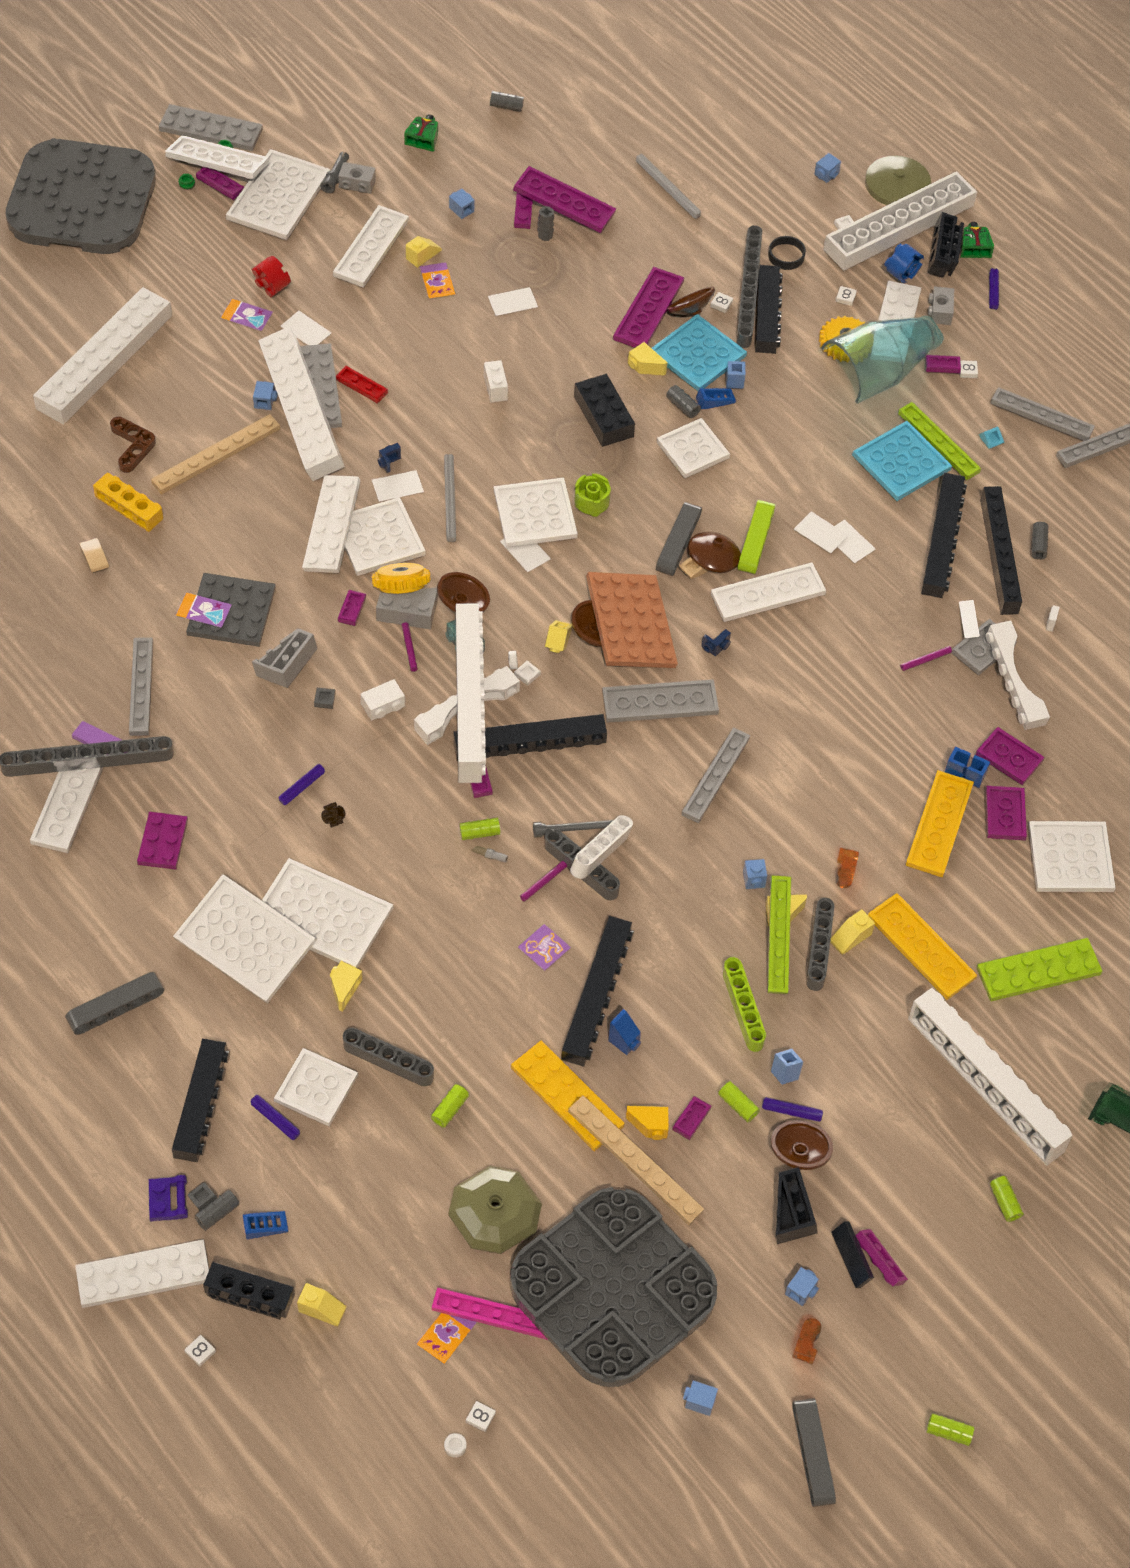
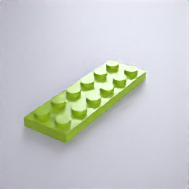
(1039, 969)

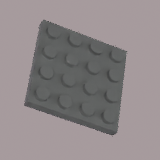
(247, 614)

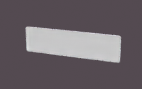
(969, 619)

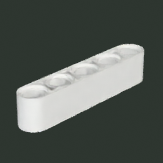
(601, 847)

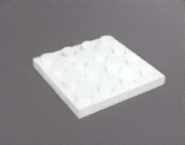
(535, 512)
(381, 537)
(1071, 856)

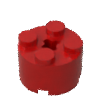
(271, 276)

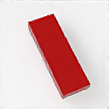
(361, 384)

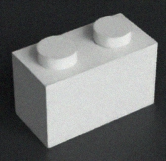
(495, 381)
(382, 700)

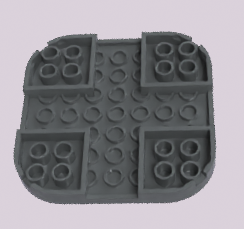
(81, 195)
(613, 1287)

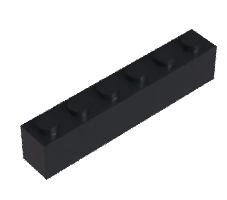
(767, 309)
(199, 1100)

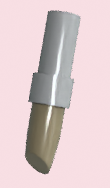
(490, 853)

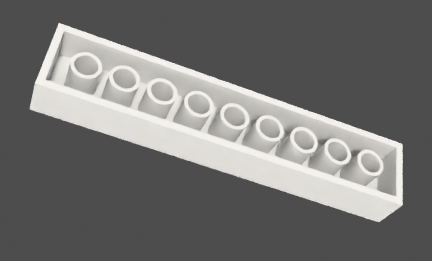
(899, 220)
(102, 355)
(301, 404)
(470, 694)
(990, 1076)

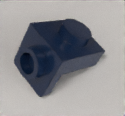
(388, 455)
(720, 643)

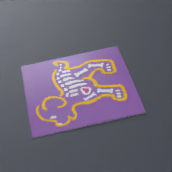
(544, 947)

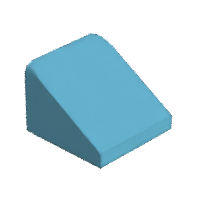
(992, 437)

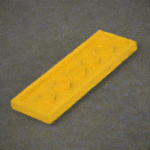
(939, 823)
(922, 946)
(560, 1088)

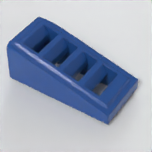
(708, 397)
(262, 1232)

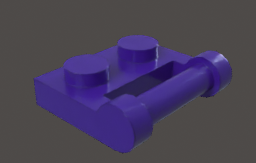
(161, 1198)

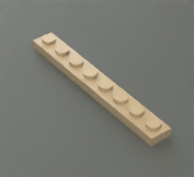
(215, 454)
(636, 1160)

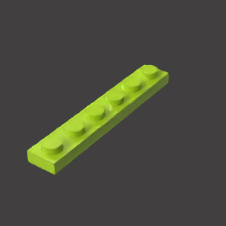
(940, 441)
(779, 935)

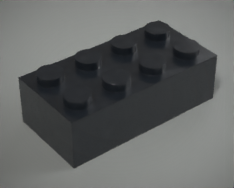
(604, 410)

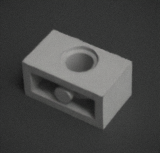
(357, 177)
(941, 305)

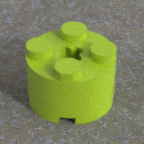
(592, 494)

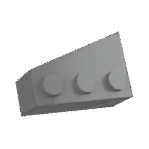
(412, 607)
(286, 659)

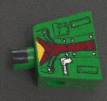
(422, 133)
(976, 242)

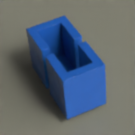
(958, 764)

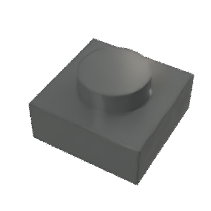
(324, 698)
(202, 1196)

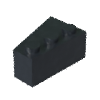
(794, 1209)

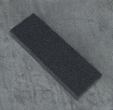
(852, 1254)

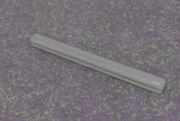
(668, 186)
(450, 498)

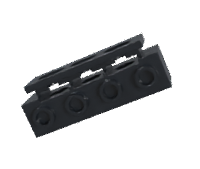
(945, 245)
(242, 1283)

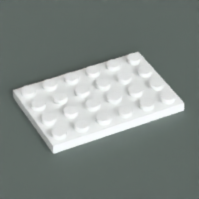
(278, 195)
(329, 910)
(245, 938)

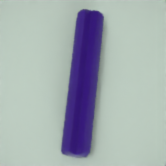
(994, 288)
(301, 784)
(792, 1109)
(275, 1117)

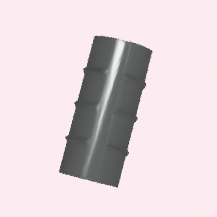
(506, 101)
(545, 223)
(683, 401)
(1039, 540)
(216, 1210)

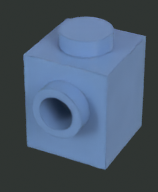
(827, 168)
(461, 203)
(735, 374)
(264, 395)
(755, 874)
(787, 1066)
(802, 1286)
(700, 1398)

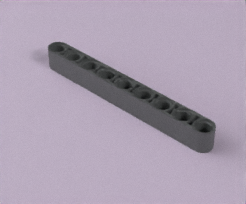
(749, 286)
(94, 751)

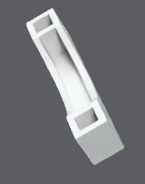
(1030, 708)
(433, 723)

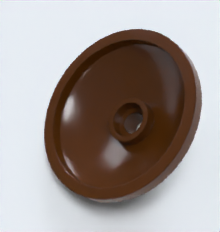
(692, 302)
(714, 552)
(462, 589)
(585, 624)
(801, 1144)

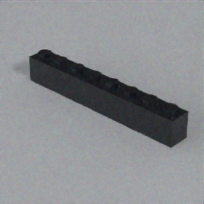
(943, 535)
(1001, 550)
(542, 735)
(596, 991)

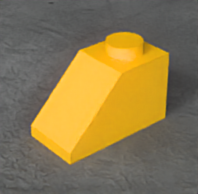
(649, 1120)

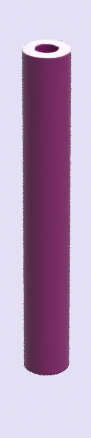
(409, 647)
(926, 658)
(543, 881)

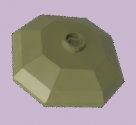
(489, 1226)

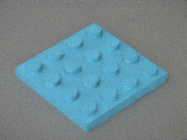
(698, 352)
(902, 460)

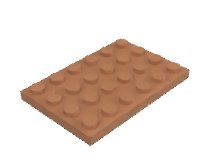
(631, 620)

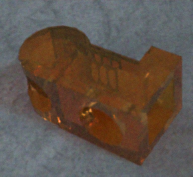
(846, 872)
(809, 1334)

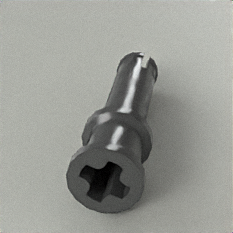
(331, 180)

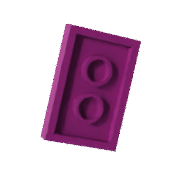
(1010, 755)
(1006, 813)
(162, 840)

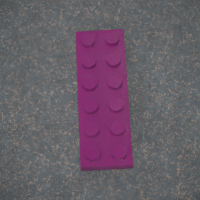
(564, 199)
(648, 307)

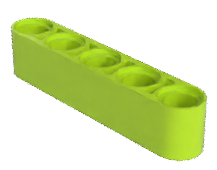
(756, 537)
(744, 1013)

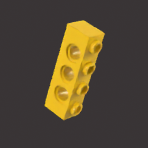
(128, 501)

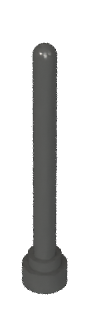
(540, 829)

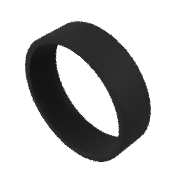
(784, 264)

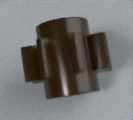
(333, 814)

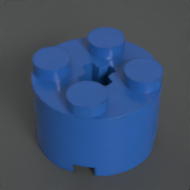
(904, 262)

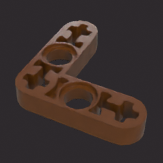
(137, 442)

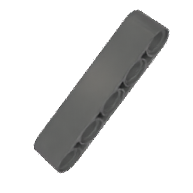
(678, 538)
(565, 844)
(817, 951)
(114, 1003)
(394, 1064)
(813, 1452)

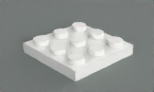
(693, 448)
(316, 1087)

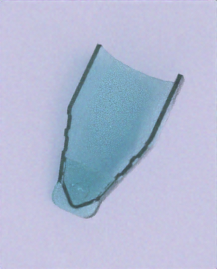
(887, 350)

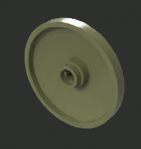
(895, 178)

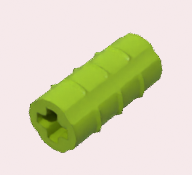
(479, 828)
(739, 1101)
(450, 1105)
(1006, 1198)
(950, 1429)

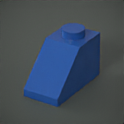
(624, 1033)

